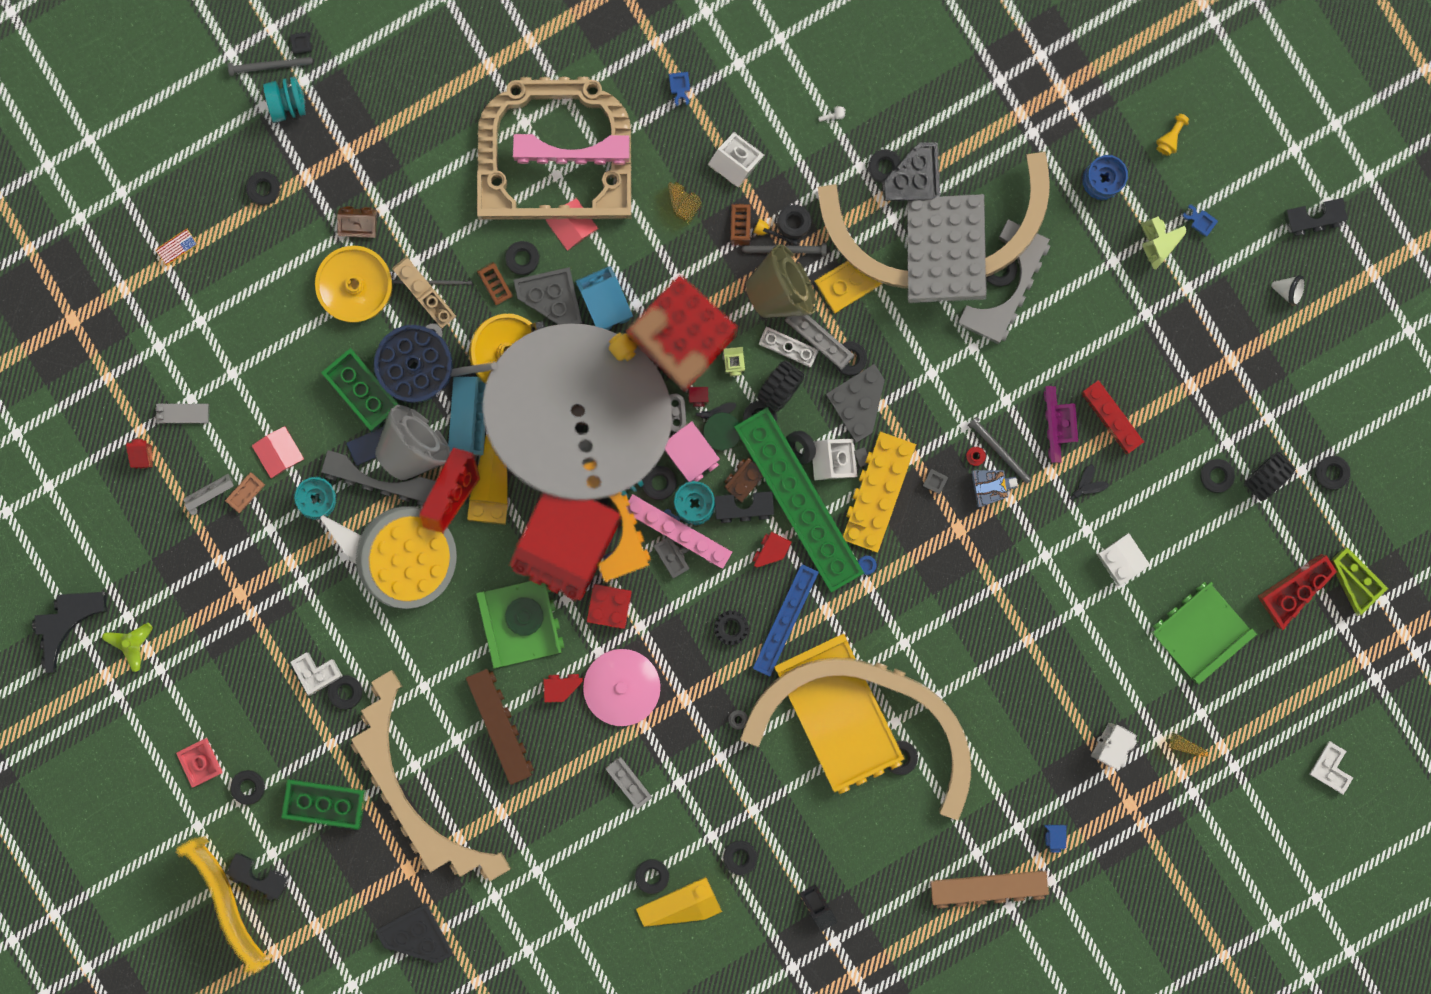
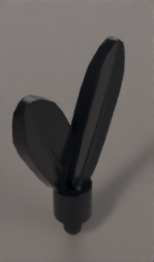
(727, 408)
(1086, 487)

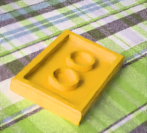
(844, 286)

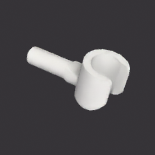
(839, 113)

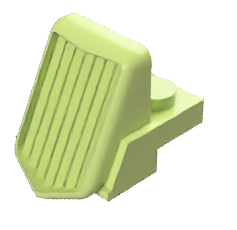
(1159, 242)

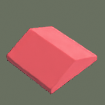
(572, 230)
(277, 452)
(199, 762)

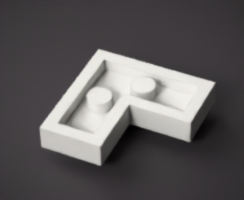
(315, 678)
(1327, 771)

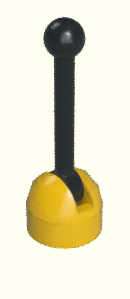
(763, 228)

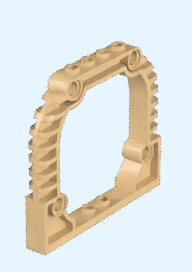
(497, 204)

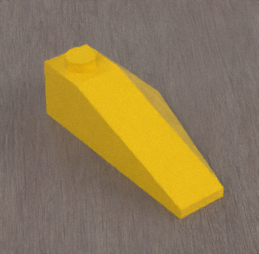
(685, 904)

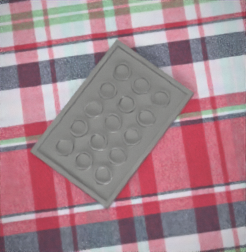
(946, 249)

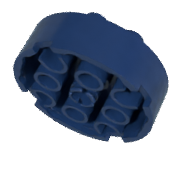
(413, 384)

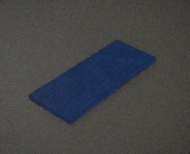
(364, 447)

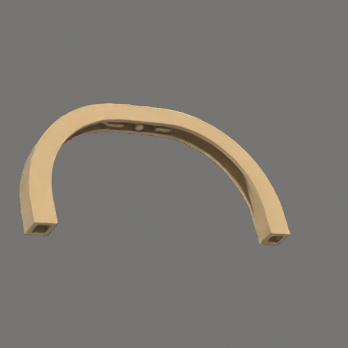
(999, 260)
(879, 674)

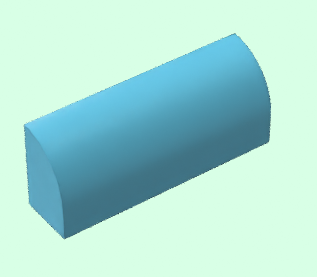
(467, 416)

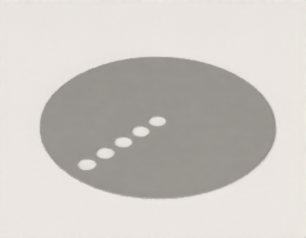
(532, 419)

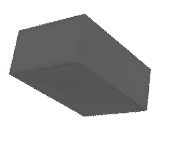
(861, 456)

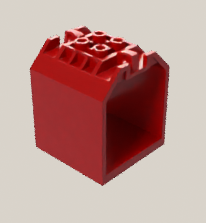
(565, 543)

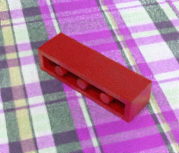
(1112, 417)

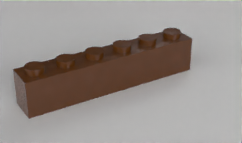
(499, 726)

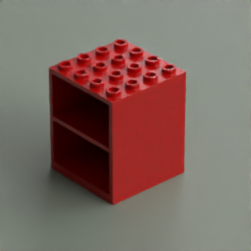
(691, 327)

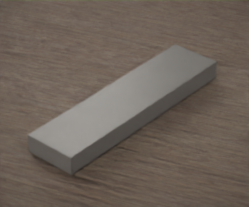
(821, 340)

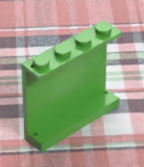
(1202, 632)
(503, 643)

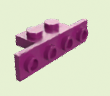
(1061, 424)

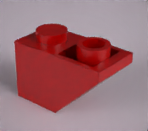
(139, 454)
(774, 550)
(560, 689)

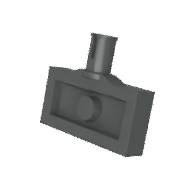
(672, 556)

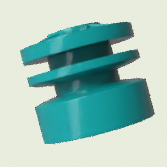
(284, 99)
(313, 487)
(694, 492)

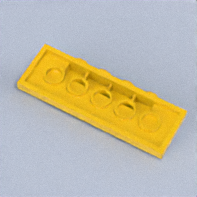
(878, 491)

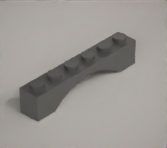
(342, 467)

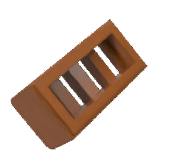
(744, 235)
(487, 268)

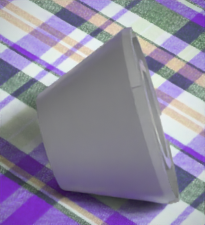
(410, 444)

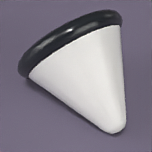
(1290, 289)

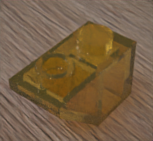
(684, 204)

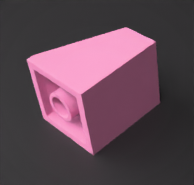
(691, 453)

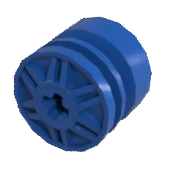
(1115, 174)

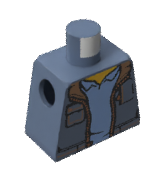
(991, 486)

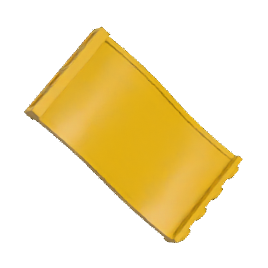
(842, 720)
(225, 904)

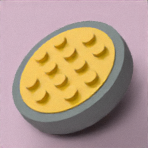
(403, 560)

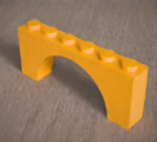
(629, 553)

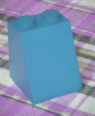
(604, 298)

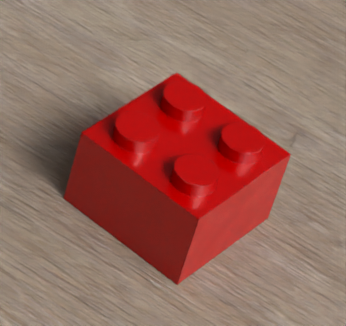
(609, 606)

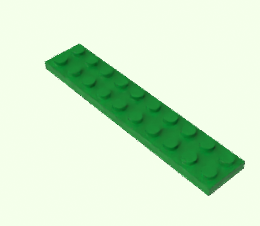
(799, 499)

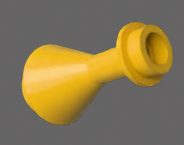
(1168, 143)

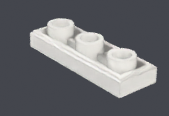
(776, 342)

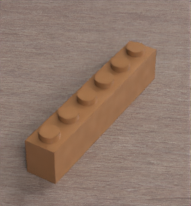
(989, 888)

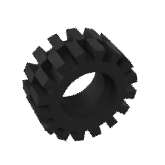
(731, 639)

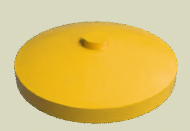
(353, 284)
(494, 338)

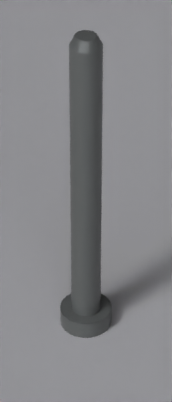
(268, 65)
(794, 249)
(1000, 451)

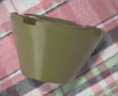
(780, 286)

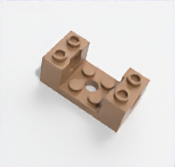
(650, 326)

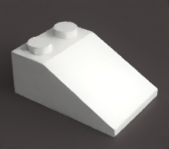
(344, 537)

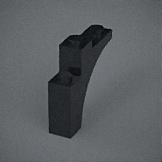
(56, 627)

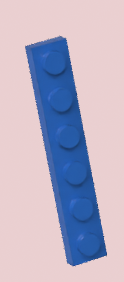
(785, 620)

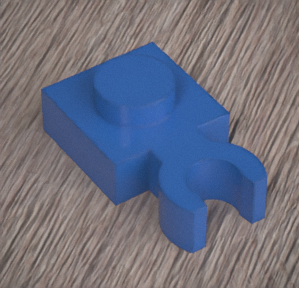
(680, 84)
(1202, 222)

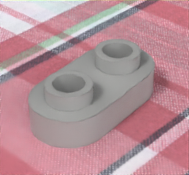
(678, 412)

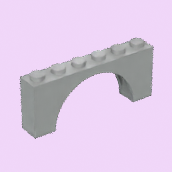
(994, 321)

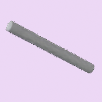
(474, 369)

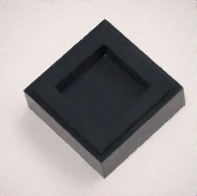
(301, 43)

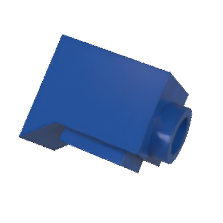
(1055, 837)

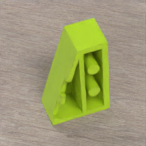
(1357, 581)

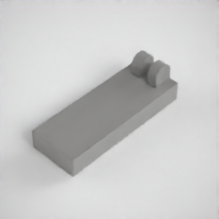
(182, 413)
(207, 493)
(628, 782)

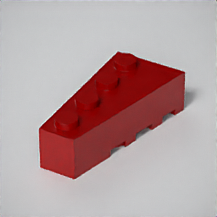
(450, 490)
(1293, 592)

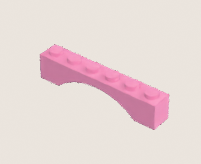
(612, 149)
(678, 532)

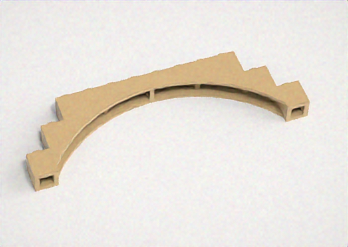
(375, 752)

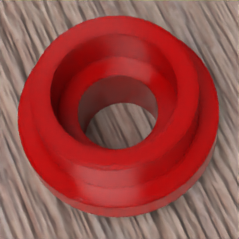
(971, 460)

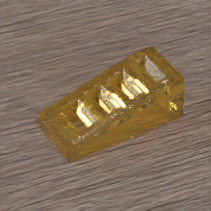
(1181, 744)

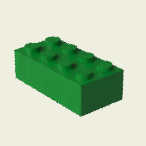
(360, 389)
(324, 804)

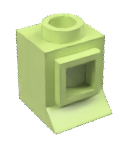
(734, 361)

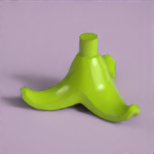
(130, 643)

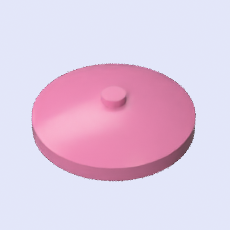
(621, 687)

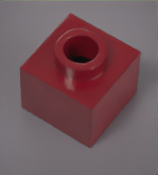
(698, 396)

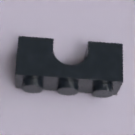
(1332, 215)
(761, 507)
(241, 870)

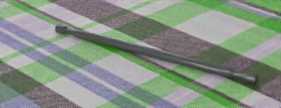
(438, 282)

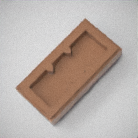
(245, 492)

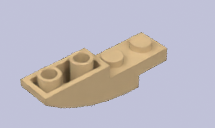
(423, 292)

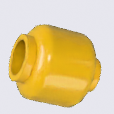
(622, 347)

